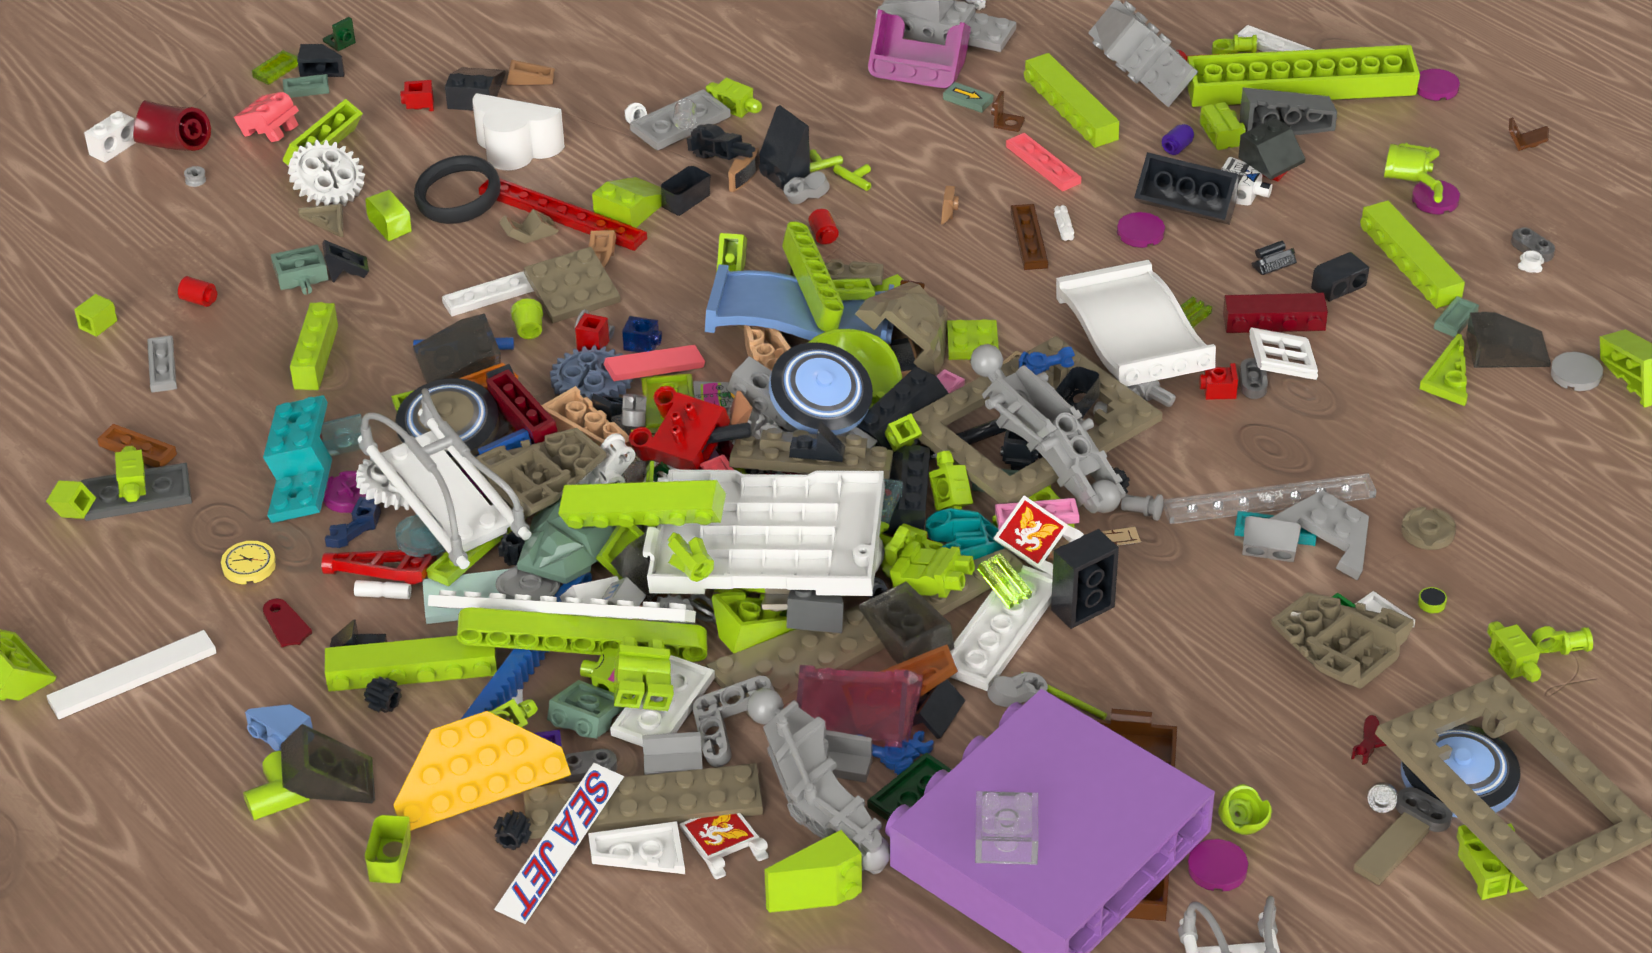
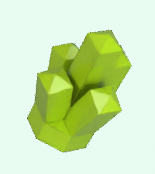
(690, 557)

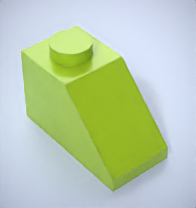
(732, 251)

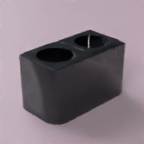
(685, 190)
(1340, 276)
(1087, 382)

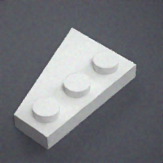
(641, 847)

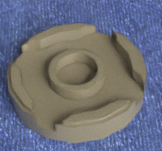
(1428, 528)

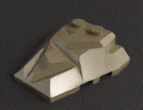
(915, 316)
(542, 469)
(1342, 639)

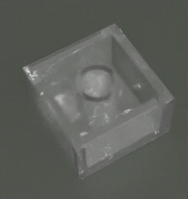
(1006, 827)

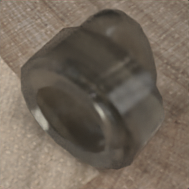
(1382, 797)

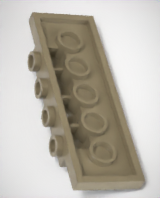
(773, 451)

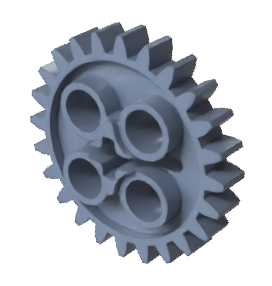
(587, 373)

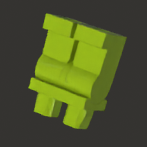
(932, 570)
(642, 673)
(1487, 870)

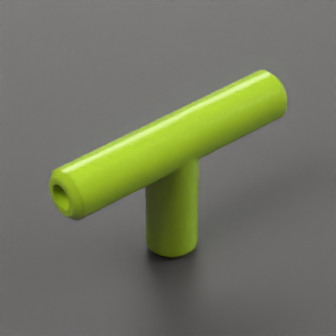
(819, 164)
(855, 176)

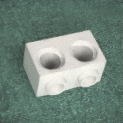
(110, 136)

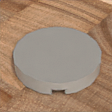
(1576, 371)

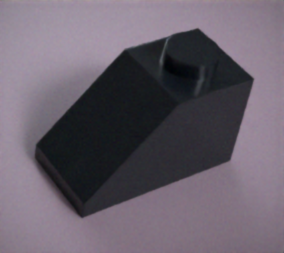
(319, 60)

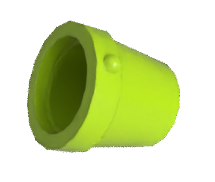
(527, 318)

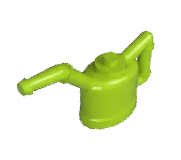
(1412, 164)

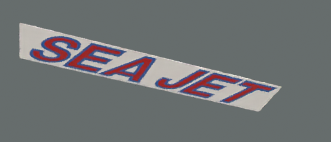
(559, 843)

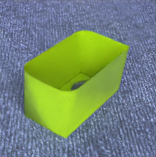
(388, 215)
(387, 830)

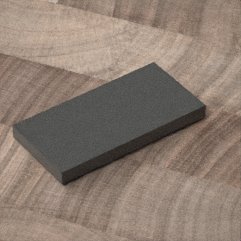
(164, 488)

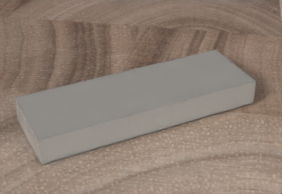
(162, 364)

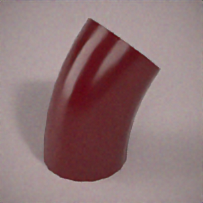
(171, 127)

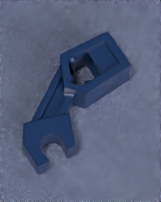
(364, 517)

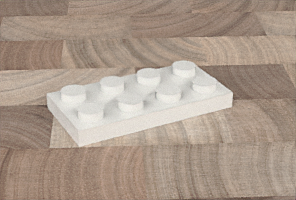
(688, 684)

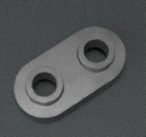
(1527, 240)
(1252, 379)
(580, 762)
(1424, 808)

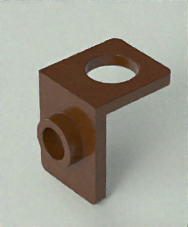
(1000, 117)
(1528, 139)

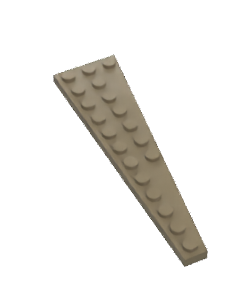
(782, 656)

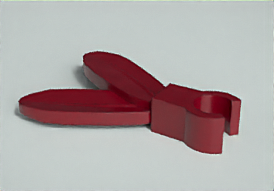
(1370, 740)

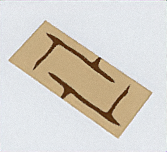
(1123, 536)

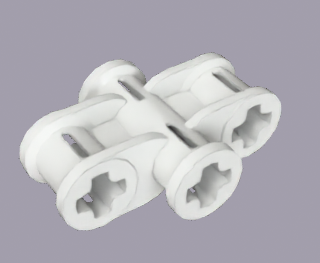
(614, 465)

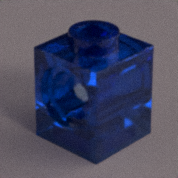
(641, 334)

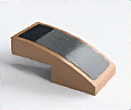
(743, 171)
(904, 353)

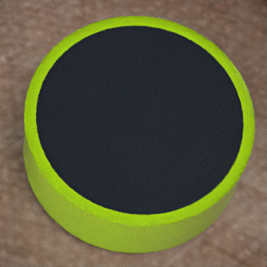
(1432, 600)

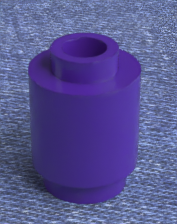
(1178, 139)

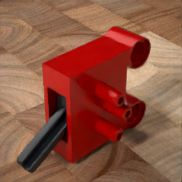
(687, 432)

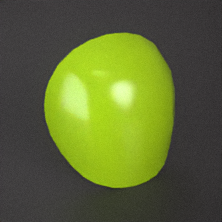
(872, 353)

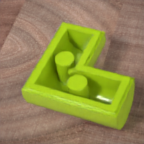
(271, 796)

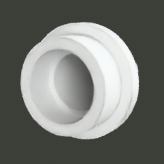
(634, 111)

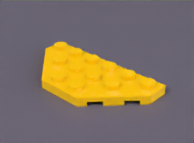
(475, 766)

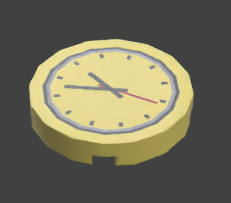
(248, 562)

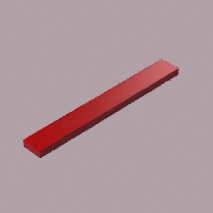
(566, 213)

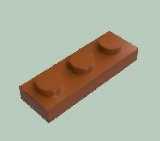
(154, 451)

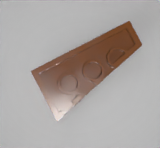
(933, 665)

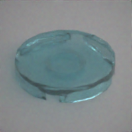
(415, 538)

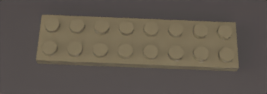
(656, 799)

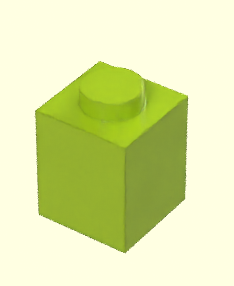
(95, 315)
(71, 499)

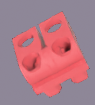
(267, 115)

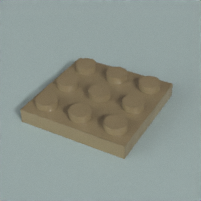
(571, 284)

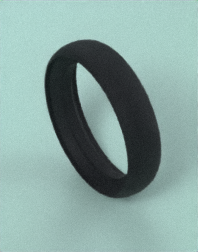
(461, 213)

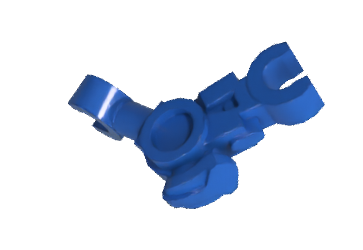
(1040, 362)
(901, 758)

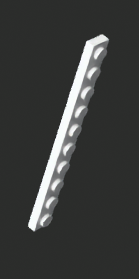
(571, 606)

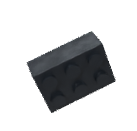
(1084, 578)

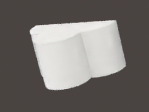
(516, 131)

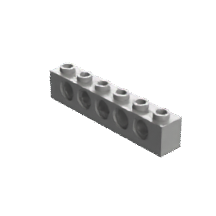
(753, 382)

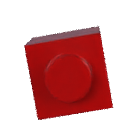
(592, 331)

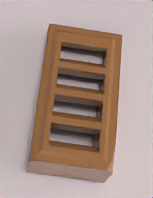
(529, 74)

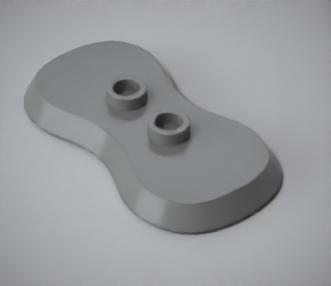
(524, 583)

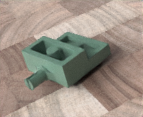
(300, 268)

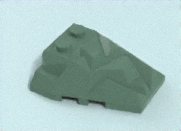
(559, 550)

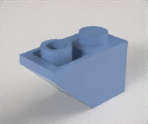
(275, 723)

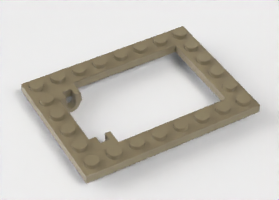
(1125, 418)
(1414, 742)

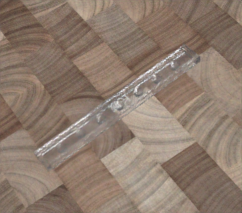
(1265, 498)

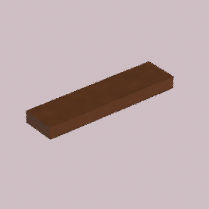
(1029, 237)

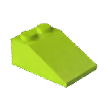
(627, 200)
(815, 876)

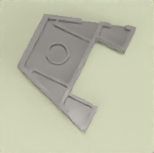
(1334, 523)

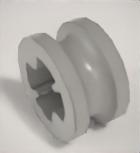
(194, 176)

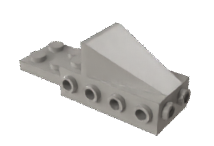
(931, 20)
(1142, 51)

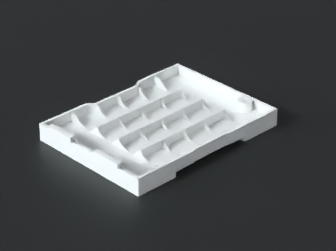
(780, 534)

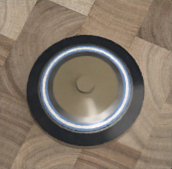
(460, 403)

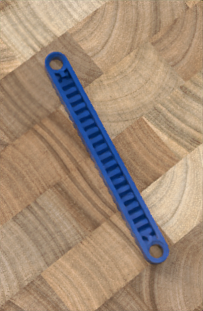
(514, 669)

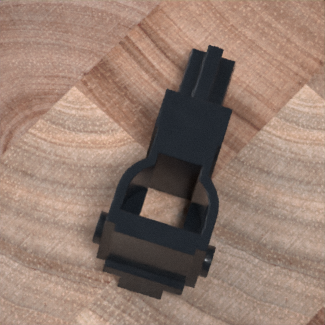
(712, 141)
(1016, 452)

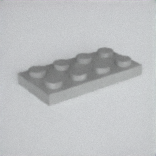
(659, 129)

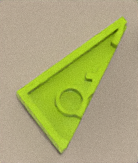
(1448, 374)

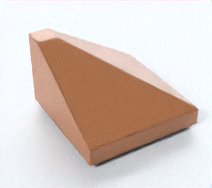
(740, 409)

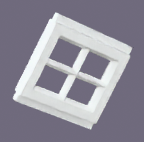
(1283, 366)

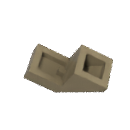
(533, 228)

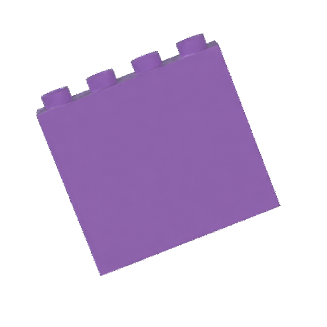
(1106, 828)

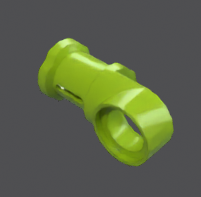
(1235, 45)
(1562, 640)

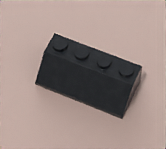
(1187, 188)
(905, 398)
(911, 467)

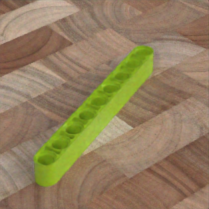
(574, 632)

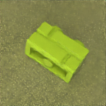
(1221, 125)

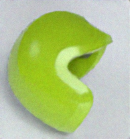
(1251, 810)

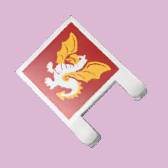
(1033, 534)
(721, 836)

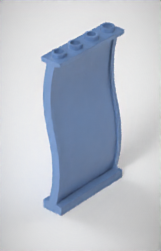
(775, 303)

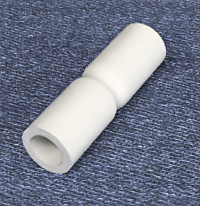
(378, 589)

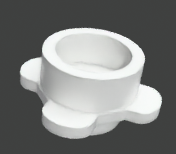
(1531, 261)

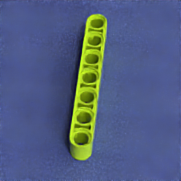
(812, 276)

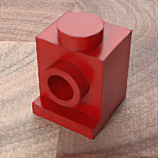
(418, 95)
(1219, 382)

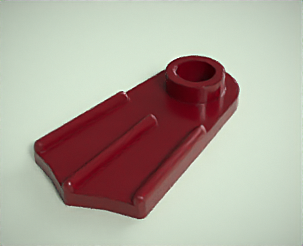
(285, 623)

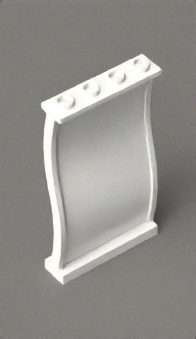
(1135, 323)

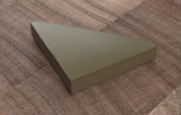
(327, 217)

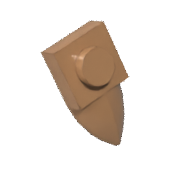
(950, 204)
(603, 244)

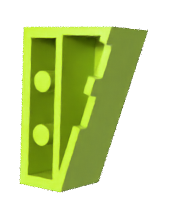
(1631, 359)

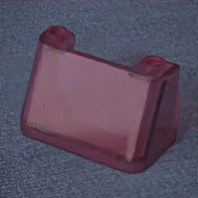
(862, 701)

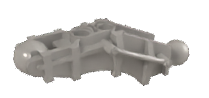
(1052, 427)
(806, 777)

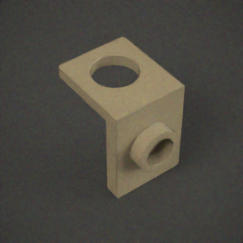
(775, 599)

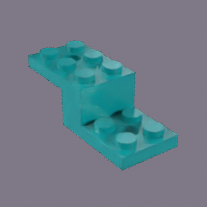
(297, 459)

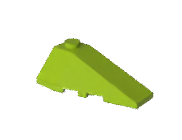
(744, 623)

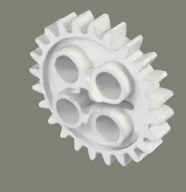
(326, 173)
(377, 486)

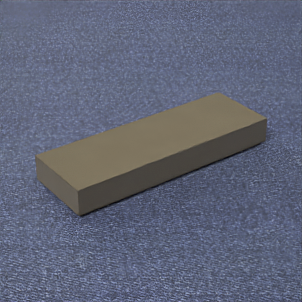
(1391, 848)

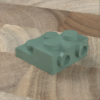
(583, 709)

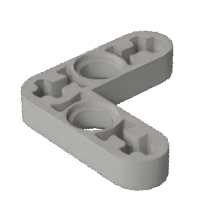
(716, 715)

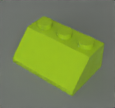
(20, 668)

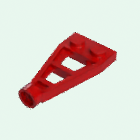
(410, 570)

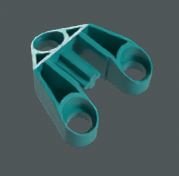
(964, 530)

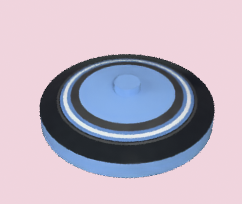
(818, 385)
(1480, 762)

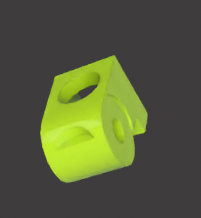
(902, 432)

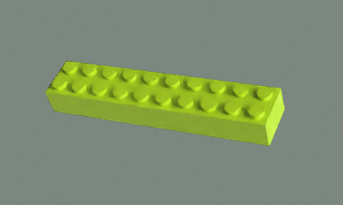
(1324, 72)

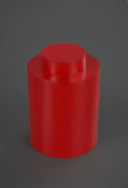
(823, 226)
(197, 291)

